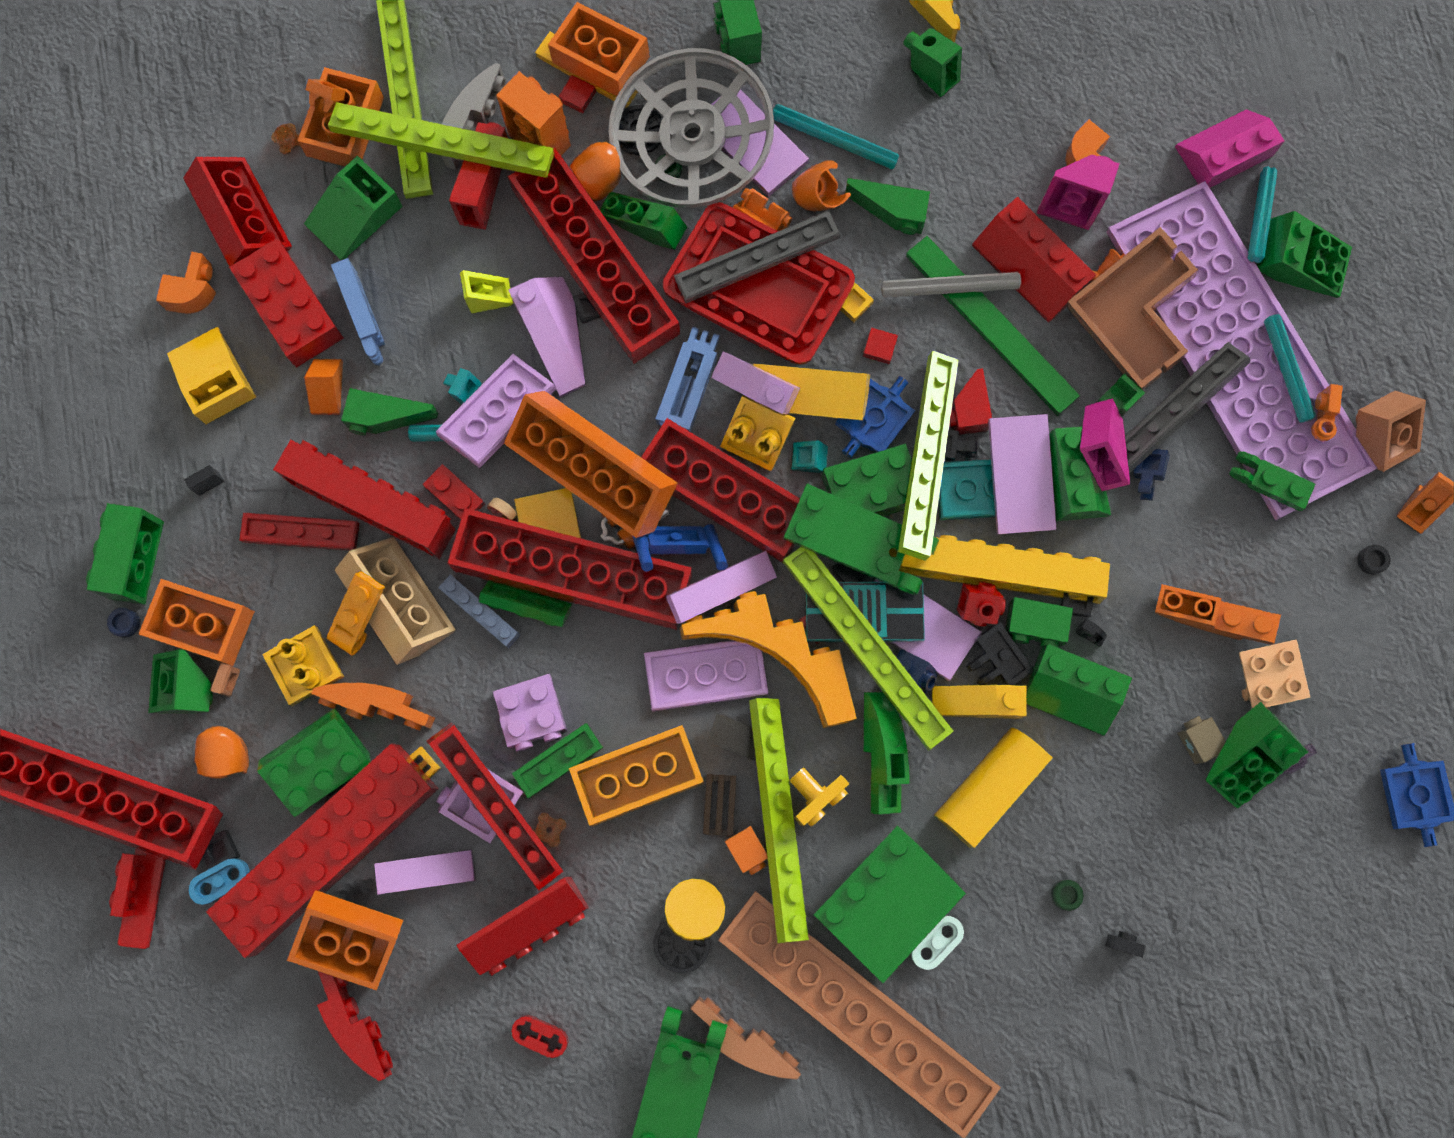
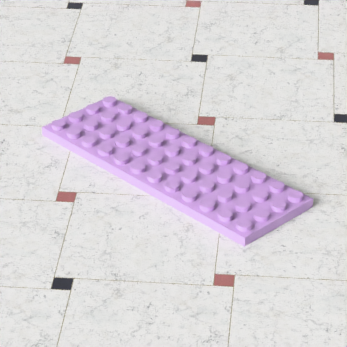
(1230, 305)

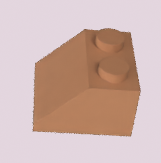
(1391, 428)

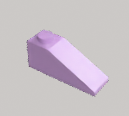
(755, 383)

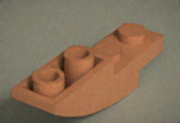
(752, 1051)

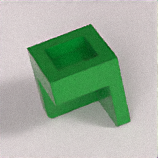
(1124, 393)

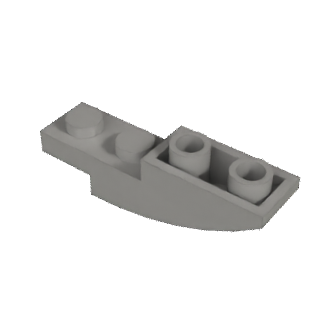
(475, 104)

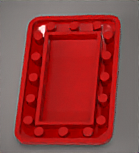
(776, 309)

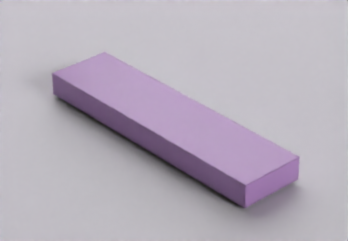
(721, 587)

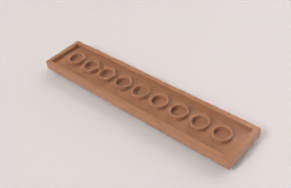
(862, 1018)

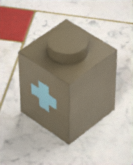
(1201, 739)

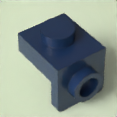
(919, 669)

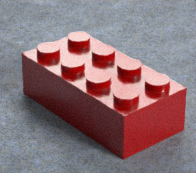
(286, 303)

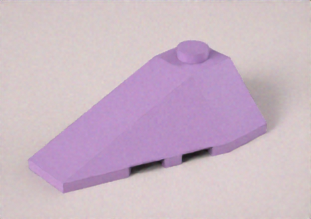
(552, 324)

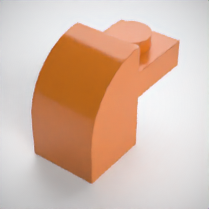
(1086, 142)
(188, 293)

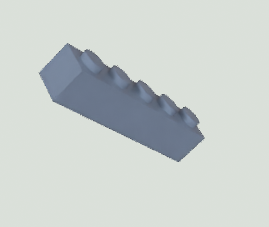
(479, 611)

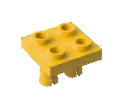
(757, 433)
(302, 665)
(817, 796)

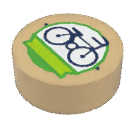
(501, 509)

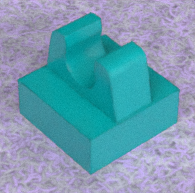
(462, 385)

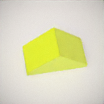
(485, 291)

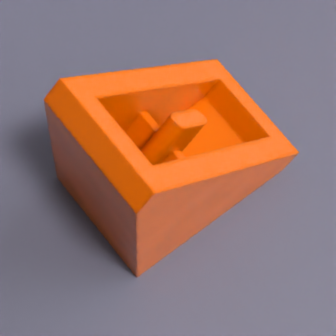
(324, 386)

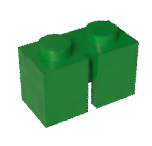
(1038, 622)

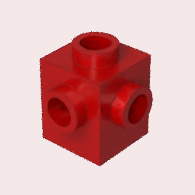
(980, 603)

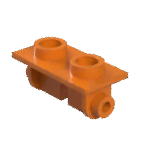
(754, 205)

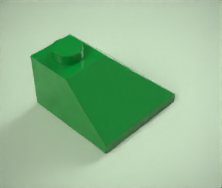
(178, 685)

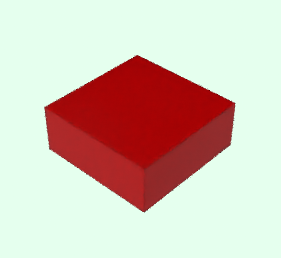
(577, 94)
(880, 345)

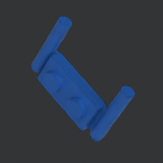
(680, 541)

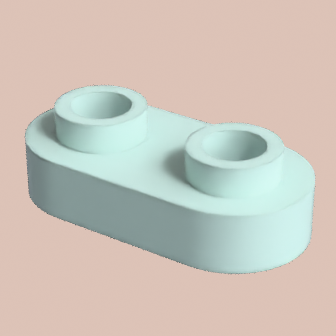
(938, 944)

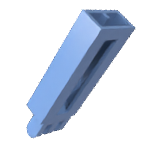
(359, 309)
(685, 393)

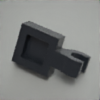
(965, 448)

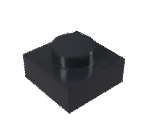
(1125, 943)

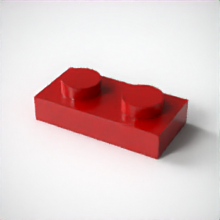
(452, 492)

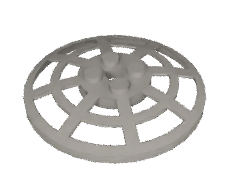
(688, 115)

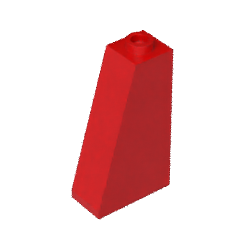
(476, 186)

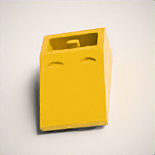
(210, 376)

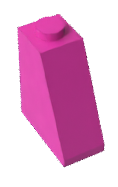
(1105, 445)

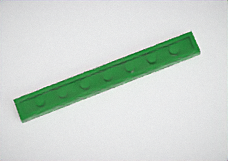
(996, 330)

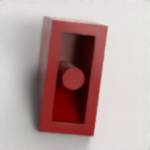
(971, 406)

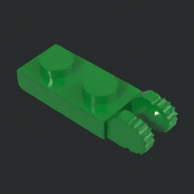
(1273, 481)

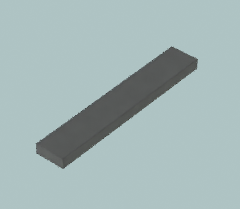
(757, 256)
(1183, 403)

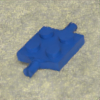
(883, 419)
(1418, 795)

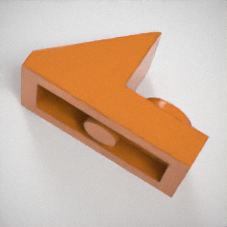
(1428, 503)

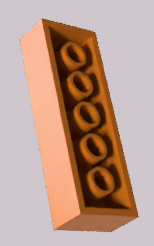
(590, 463)

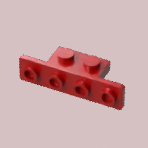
(137, 897)

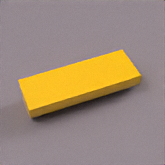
(825, 391)
(993, 787)

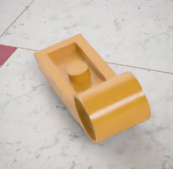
(354, 613)

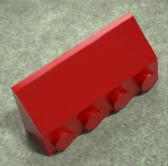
(233, 206)
(1047, 266)
(523, 926)

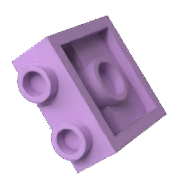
(529, 712)
(460, 809)

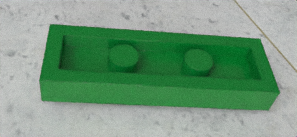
(525, 603)
(557, 760)

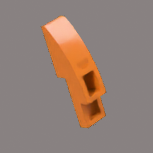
(1217, 616)
(365, 698)

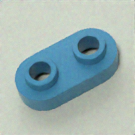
(220, 880)

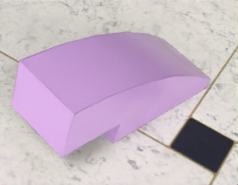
(424, 872)

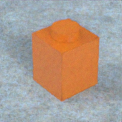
(747, 851)

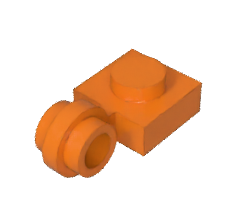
(1328, 406)

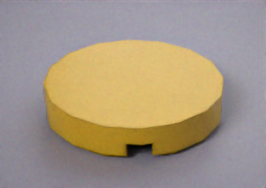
(694, 909)

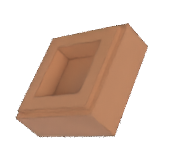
(225, 680)

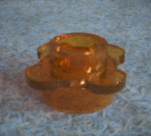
(283, 132)
(557, 826)

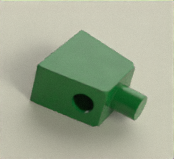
(935, 60)

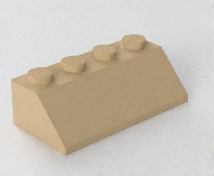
(407, 613)

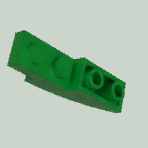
(889, 753)

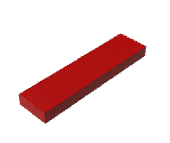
(299, 531)

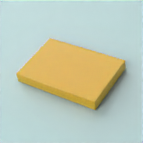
(549, 511)

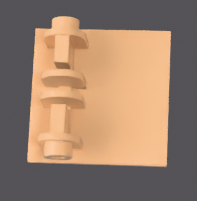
(1274, 674)

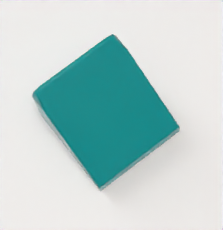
(809, 456)

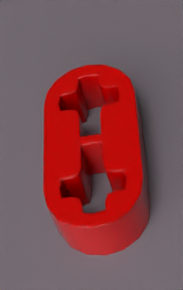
(536, 1043)

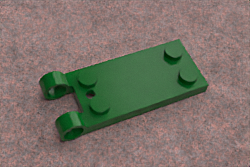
(851, 537)
(678, 1084)

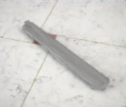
(951, 284)

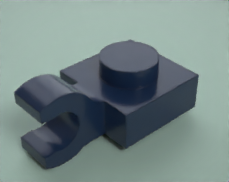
(1149, 470)

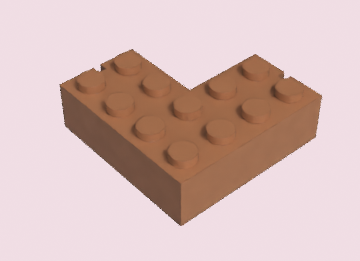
(1121, 307)

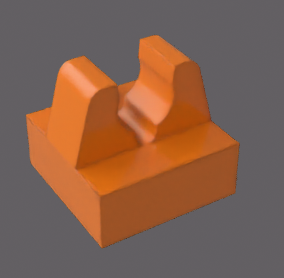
(322, 89)

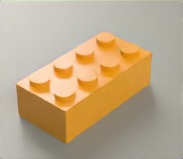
(636, 776)

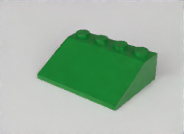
(890, 904)

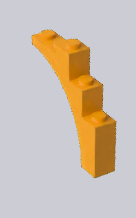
(787, 643)

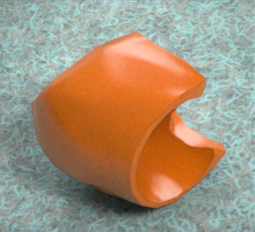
(598, 169)
(817, 188)
(220, 753)

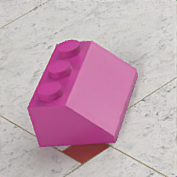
(1230, 147)
(1079, 191)

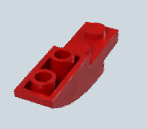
(354, 1036)

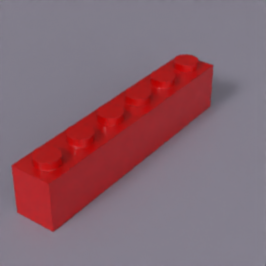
(494, 806)

